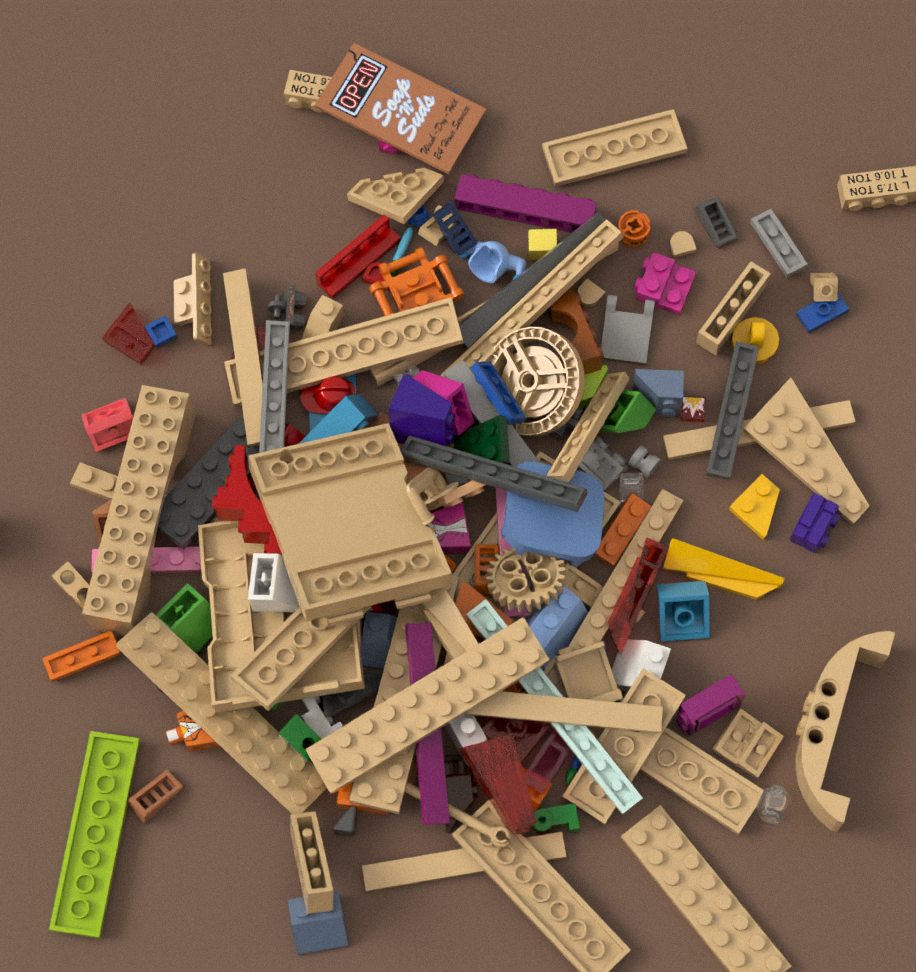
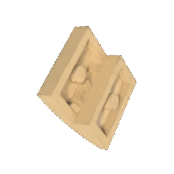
(747, 743)

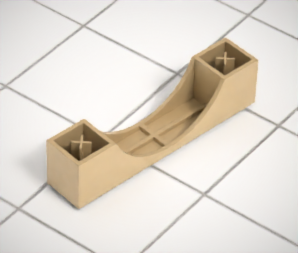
(123, 564)

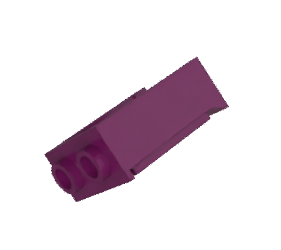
(709, 705)

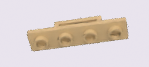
(193, 299)

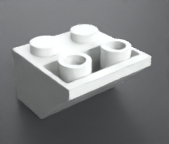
(270, 585)

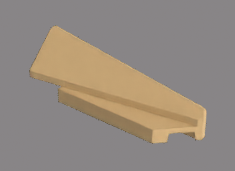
(448, 623)

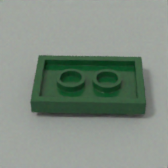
(486, 440)

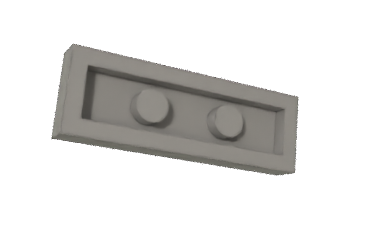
(778, 243)

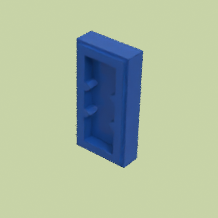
(821, 313)

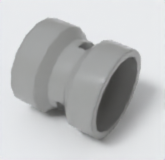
(644, 461)

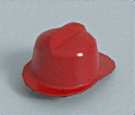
(325, 396)

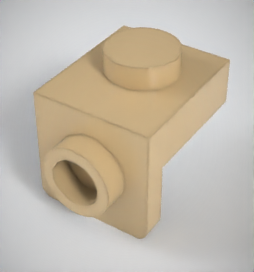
(431, 230)

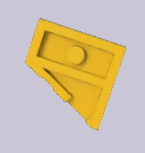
(757, 505)

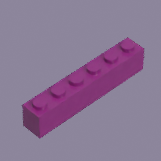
(522, 203)

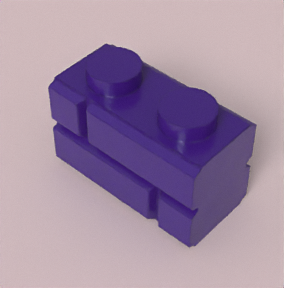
(815, 522)

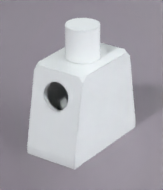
(465, 732)

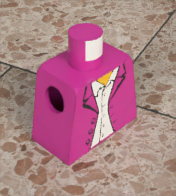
(451, 529)

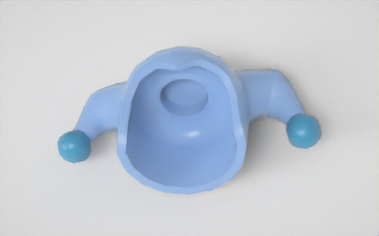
(491, 261)

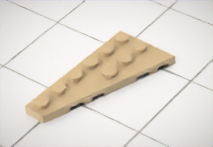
(799, 443)

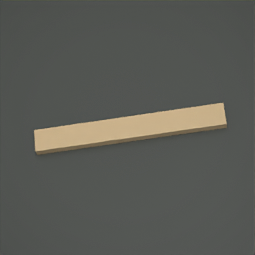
(246, 351)
(701, 440)
(571, 711)
(445, 864)

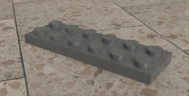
(192, 498)

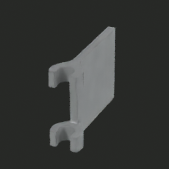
(626, 333)

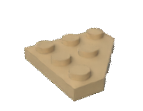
(396, 194)

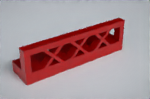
(356, 257)

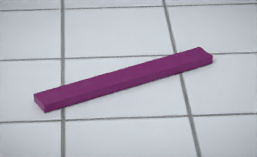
(430, 749)

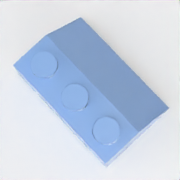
(557, 623)

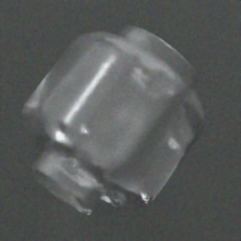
(774, 804)

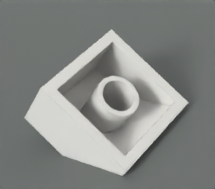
(635, 657)

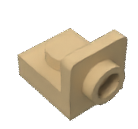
(824, 286)

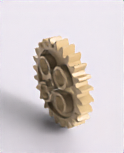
(510, 585)

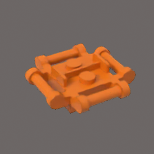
(415, 286)

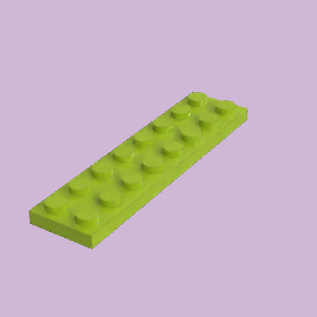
(95, 835)

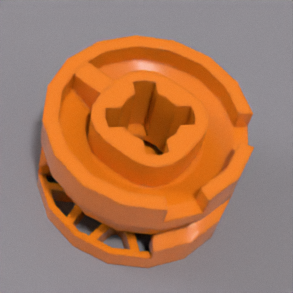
(634, 228)

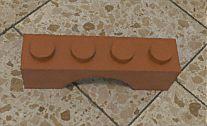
(568, 312)

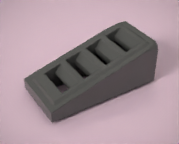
(716, 204)

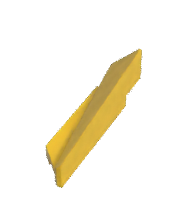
(720, 571)

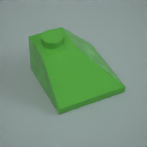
(630, 413)

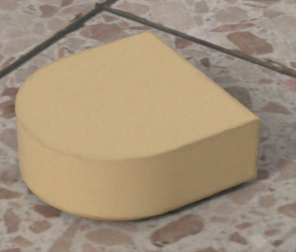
(682, 244)
(590, 293)

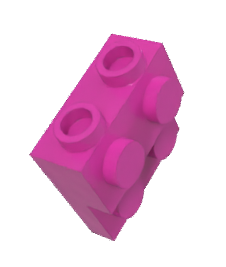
(664, 283)

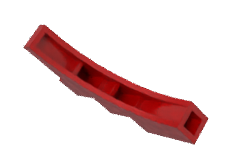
(240, 504)

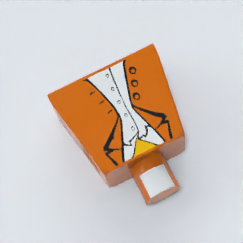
(191, 733)

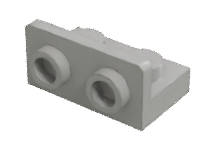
(603, 463)

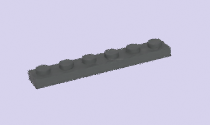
(732, 411)

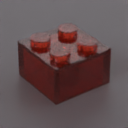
(525, 732)

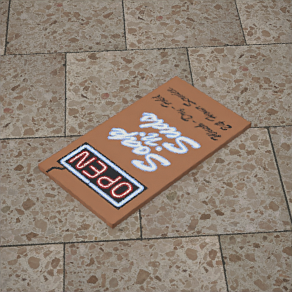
(400, 108)

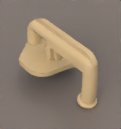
(425, 482)

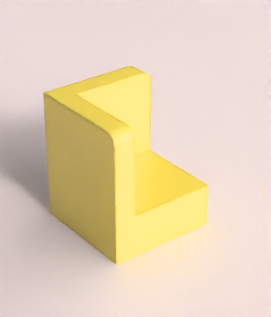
(541, 242)

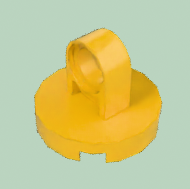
(758, 333)

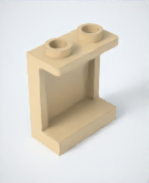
(587, 672)

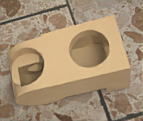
(71, 583)

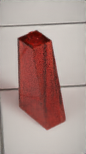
(503, 780)

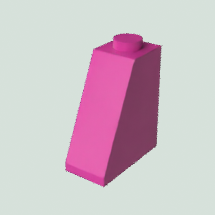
(453, 392)

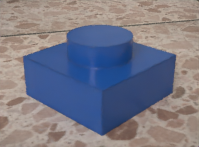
(161, 332)

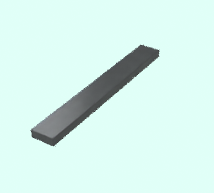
(496, 307)
(494, 473)

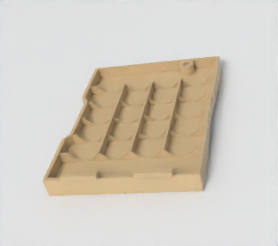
(348, 524)
(241, 631)

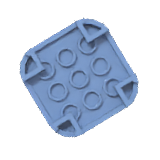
(553, 529)

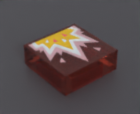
(693, 409)

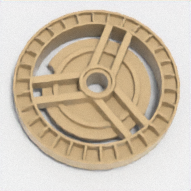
(554, 385)

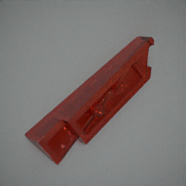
(636, 592)

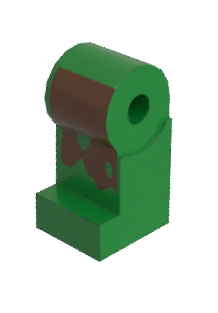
(556, 818)

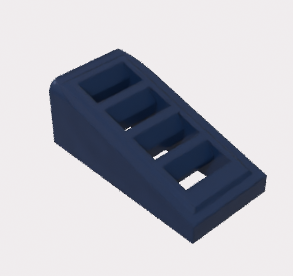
(461, 242)

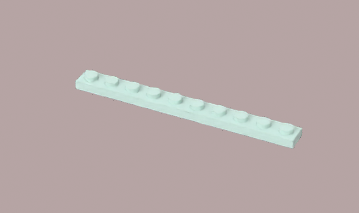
(577, 737)

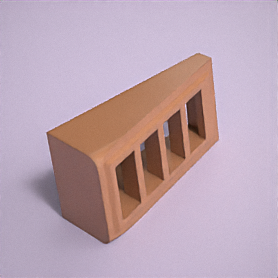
(141, 796)

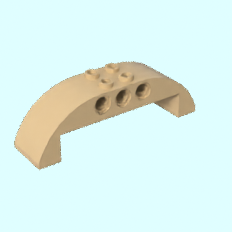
(813, 758)

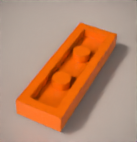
(622, 529)
(81, 656)

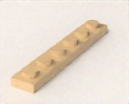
(588, 426)

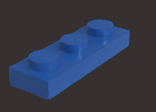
(498, 392)

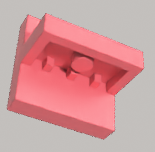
(108, 424)

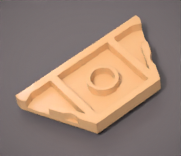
(454, 497)

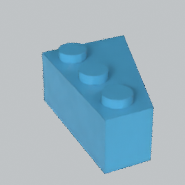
(348, 415)

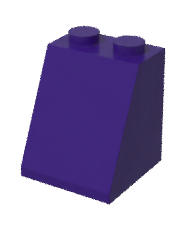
(420, 414)

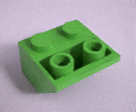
(189, 618)

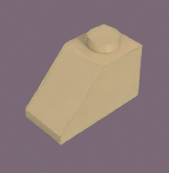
(324, 317)

